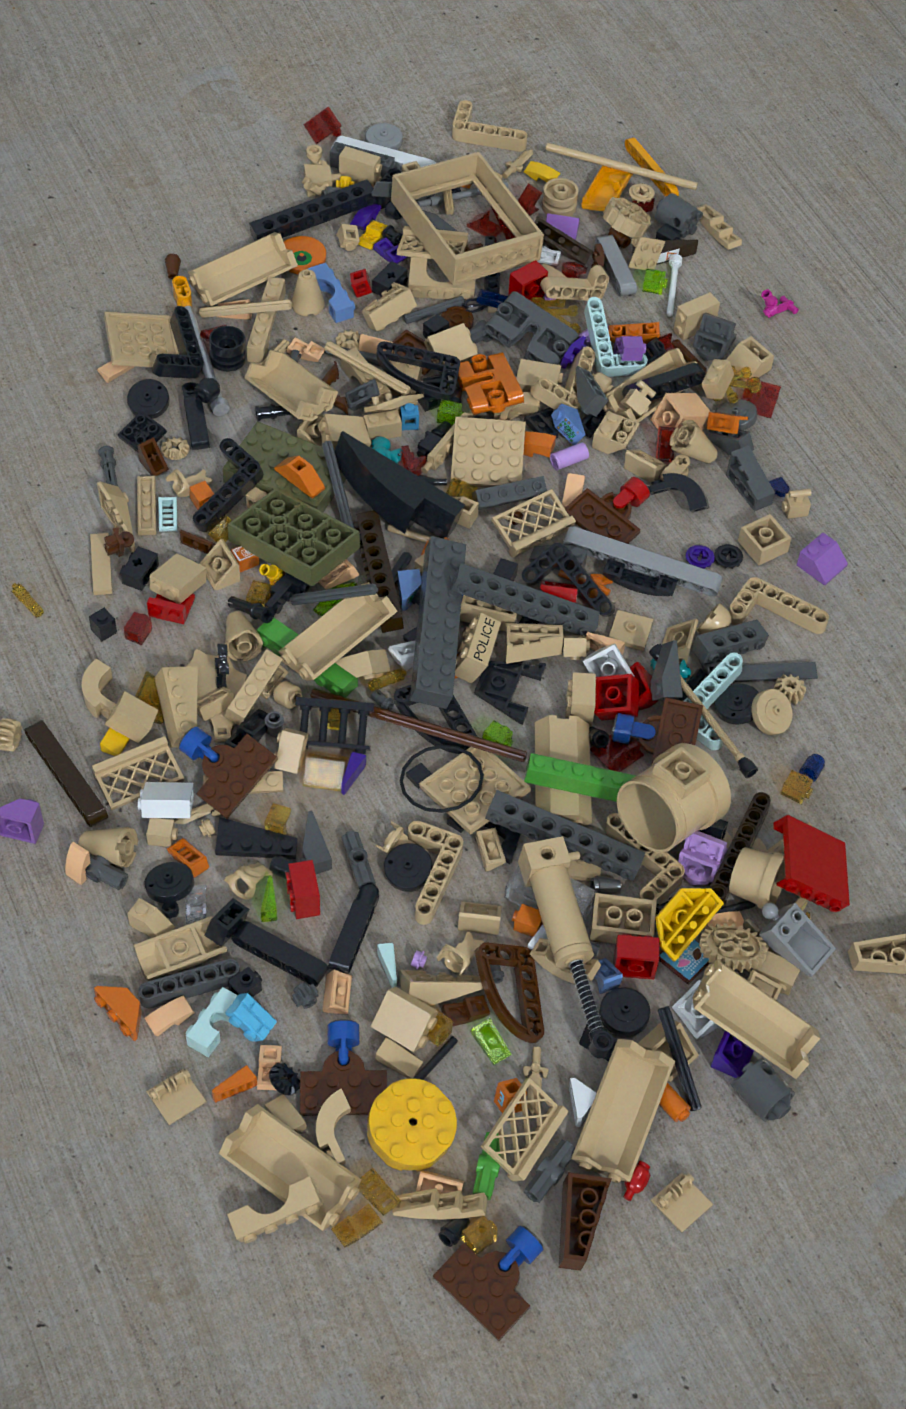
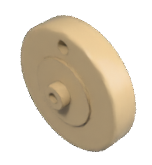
(772, 712)

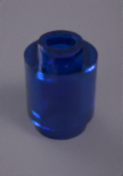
(813, 766)

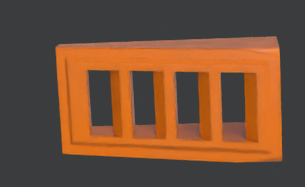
(197, 865)
(239, 1082)

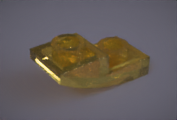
(356, 1227)

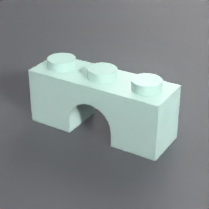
(202, 1035)

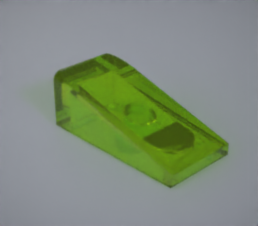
(268, 908)
(490, 1041)

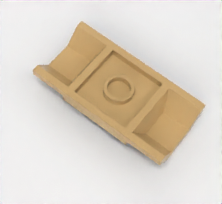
(177, 950)

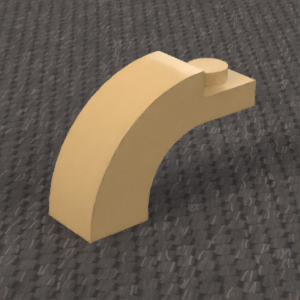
(543, 956)
(330, 1113)

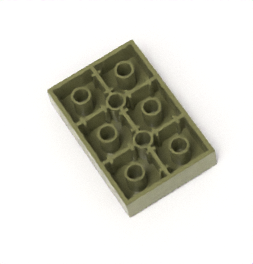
(273, 446)
(294, 536)

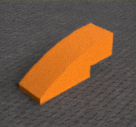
(538, 443)

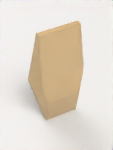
(389, 403)

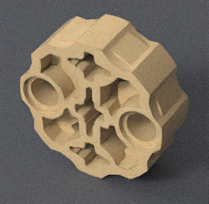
(626, 217)

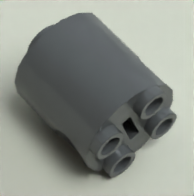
(678, 214)
(764, 1090)

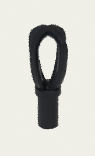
(474, 305)

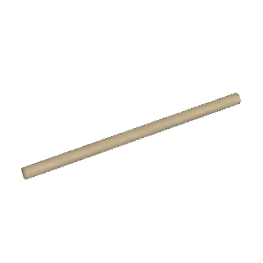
(622, 166)

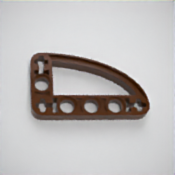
(515, 960)

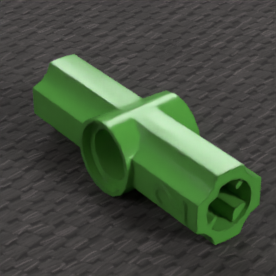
(487, 1170)

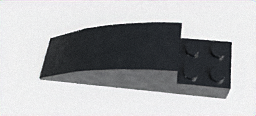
(395, 491)

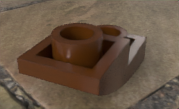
(598, 255)

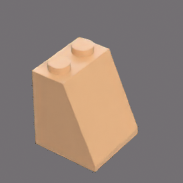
(678, 408)

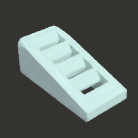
(167, 502)

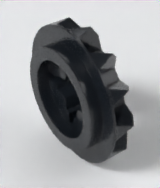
(724, 550)
(284, 1086)

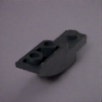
(283, 590)

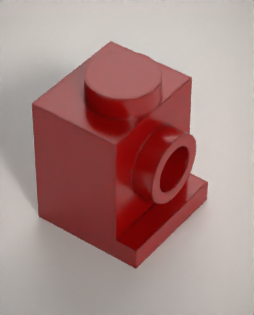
(360, 283)

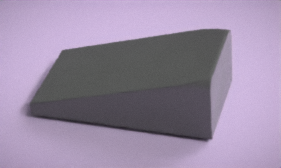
(362, 395)

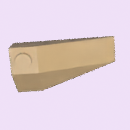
(115, 507)
(438, 988)

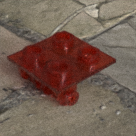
(323, 125)
(764, 399)
(618, 755)

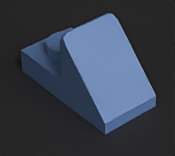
(608, 976)

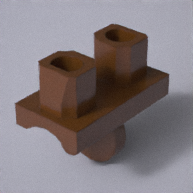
(117, 542)

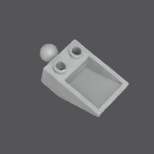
(800, 942)

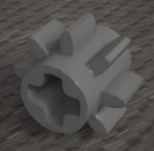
(305, 995)

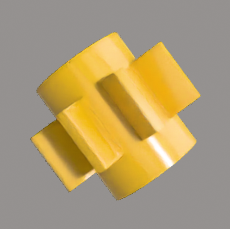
(344, 182)

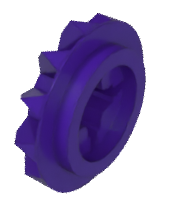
(695, 551)

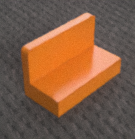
(724, 422)

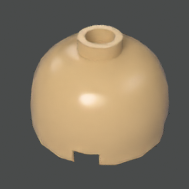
(715, 620)

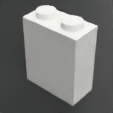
(166, 800)

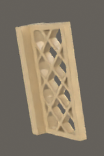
(456, 241)
(537, 537)
(127, 761)
(534, 1144)

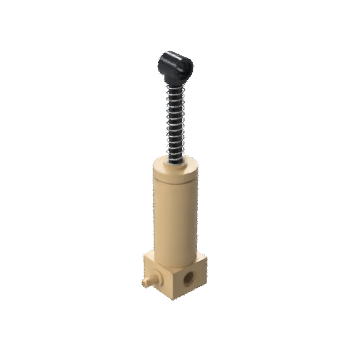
(545, 868)

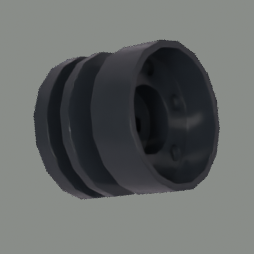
(227, 348)

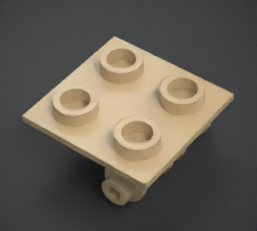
(646, 252)
(176, 1096)
(682, 1202)

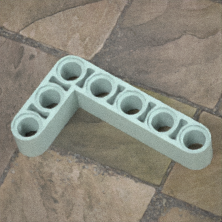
(603, 343)
(718, 686)

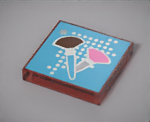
(689, 963)

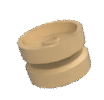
(560, 197)

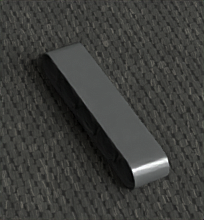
(178, 983)

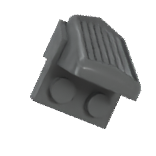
(714, 337)

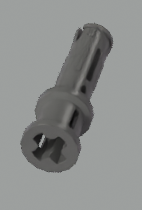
(108, 464)

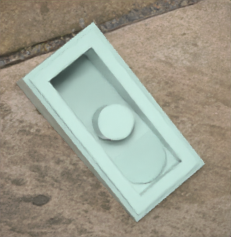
(387, 959)

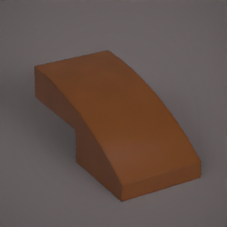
(467, 1011)

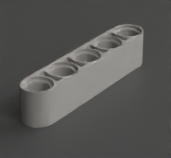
(616, 266)

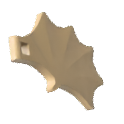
(207, 685)

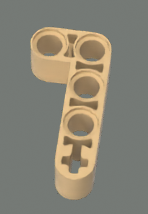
(577, 288)

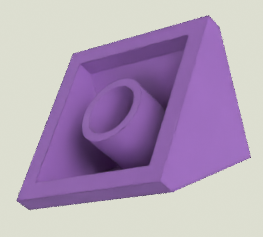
(566, 224)

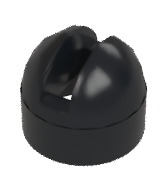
(165, 908)

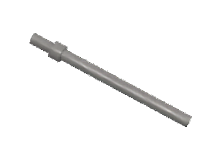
(434, 200)

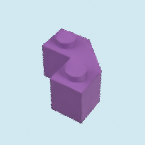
(630, 348)

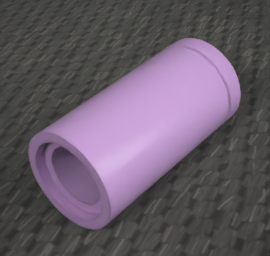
(569, 456)

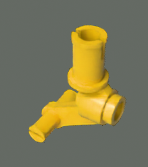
(272, 572)

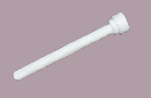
(675, 263)

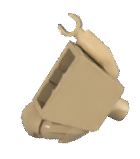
(317, 173)

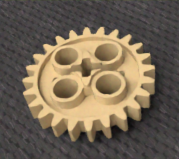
(733, 947)

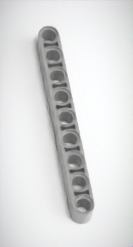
(645, 561)

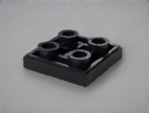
(140, 430)

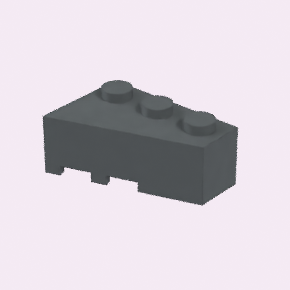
(749, 478)

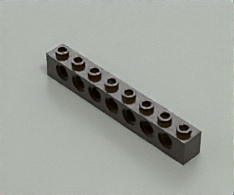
(378, 564)

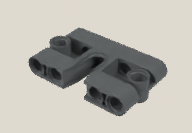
(525, 316)

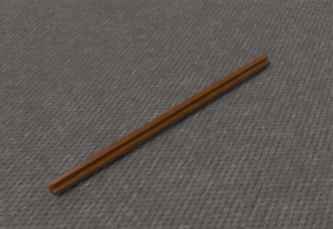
(433, 729)

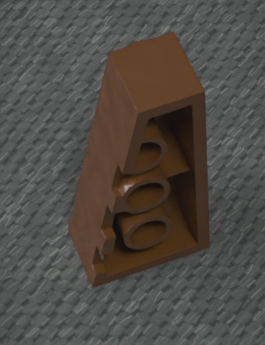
(580, 1214)

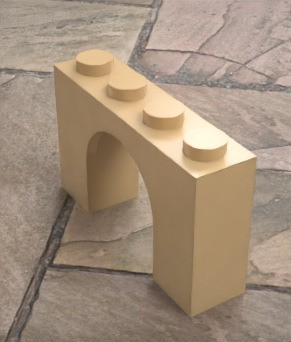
(424, 287)

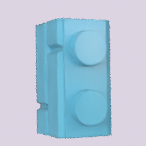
(250, 1017)

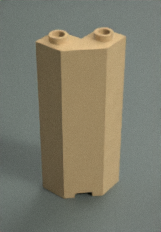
(242, 269)
(667, 361)
(292, 386)
(335, 634)
(570, 742)
(755, 1018)
(623, 1111)
(280, 1157)

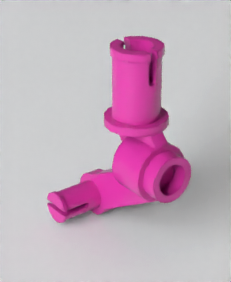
(771, 304)

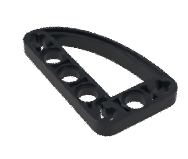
(424, 388)
(453, 722)

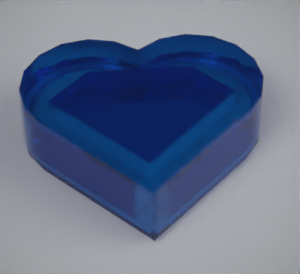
(780, 486)

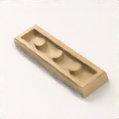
(146, 505)
(100, 565)

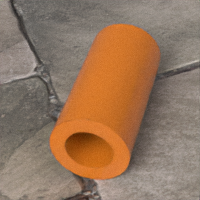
(674, 1104)

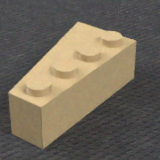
(879, 955)

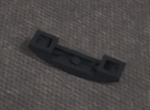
(639, 582)

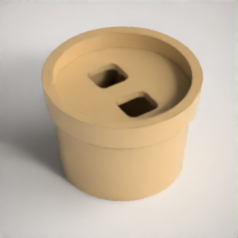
(756, 876)

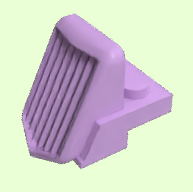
(702, 858)

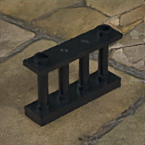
(344, 708)

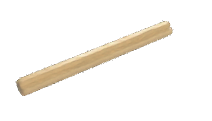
(245, 308)
(367, 368)

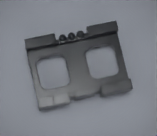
(221, 665)

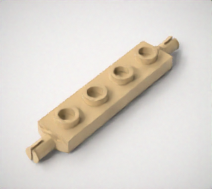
(442, 449)

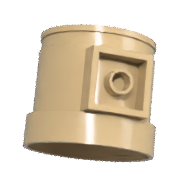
(674, 798)

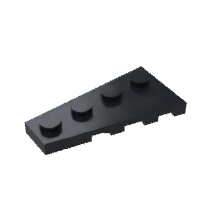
(250, 841)

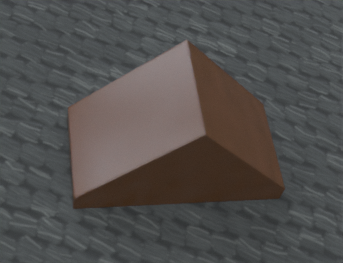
(151, 457)

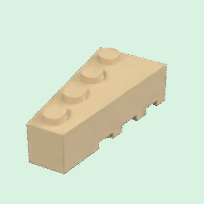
(178, 700)

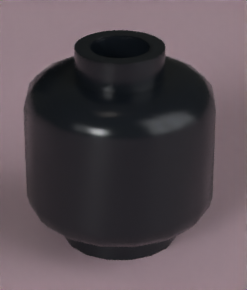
(207, 390)

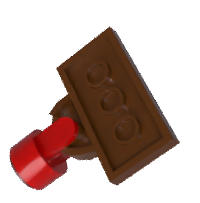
(610, 513)

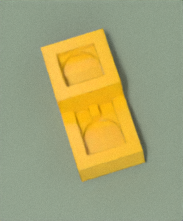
(538, 170)
(372, 235)

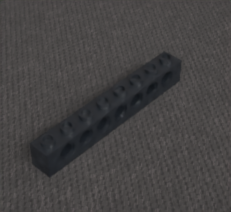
(315, 211)

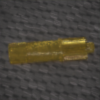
(25, 597)
(387, 679)

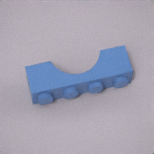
(340, 305)

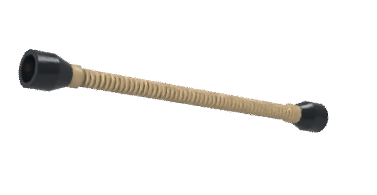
(745, 765)

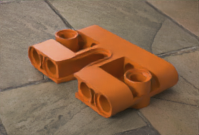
(489, 383)

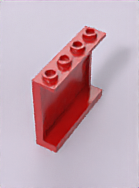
(814, 864)

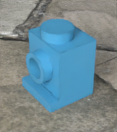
(409, 412)

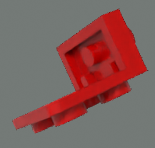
(169, 610)

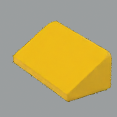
(113, 742)

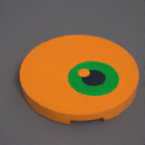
(307, 252)

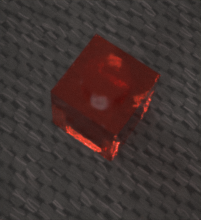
(138, 628)

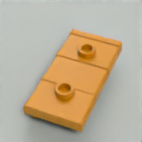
(606, 184)

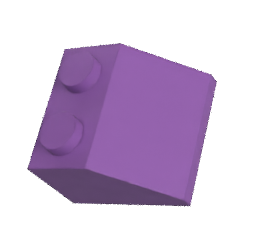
(822, 559)
(21, 820)

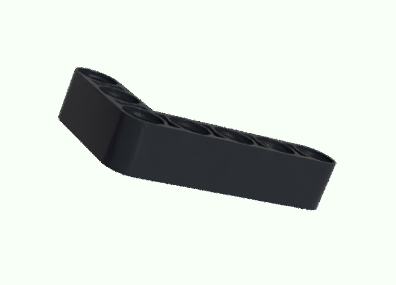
(189, 360)
(230, 487)
(573, 574)

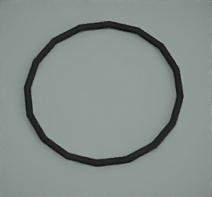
(450, 808)

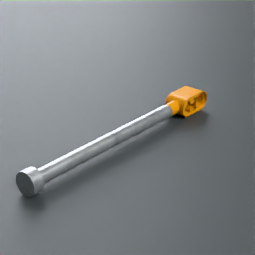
(183, 298)

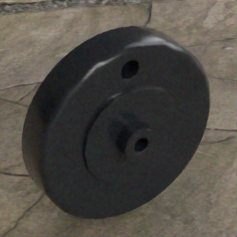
(148, 397)
(736, 704)
(407, 867)
(169, 882)
(624, 1012)

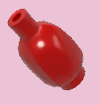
(638, 1181)

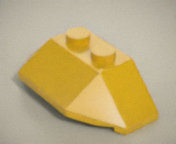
(685, 918)

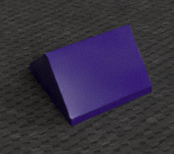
(731, 1056)

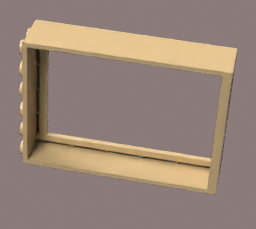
(480, 261)

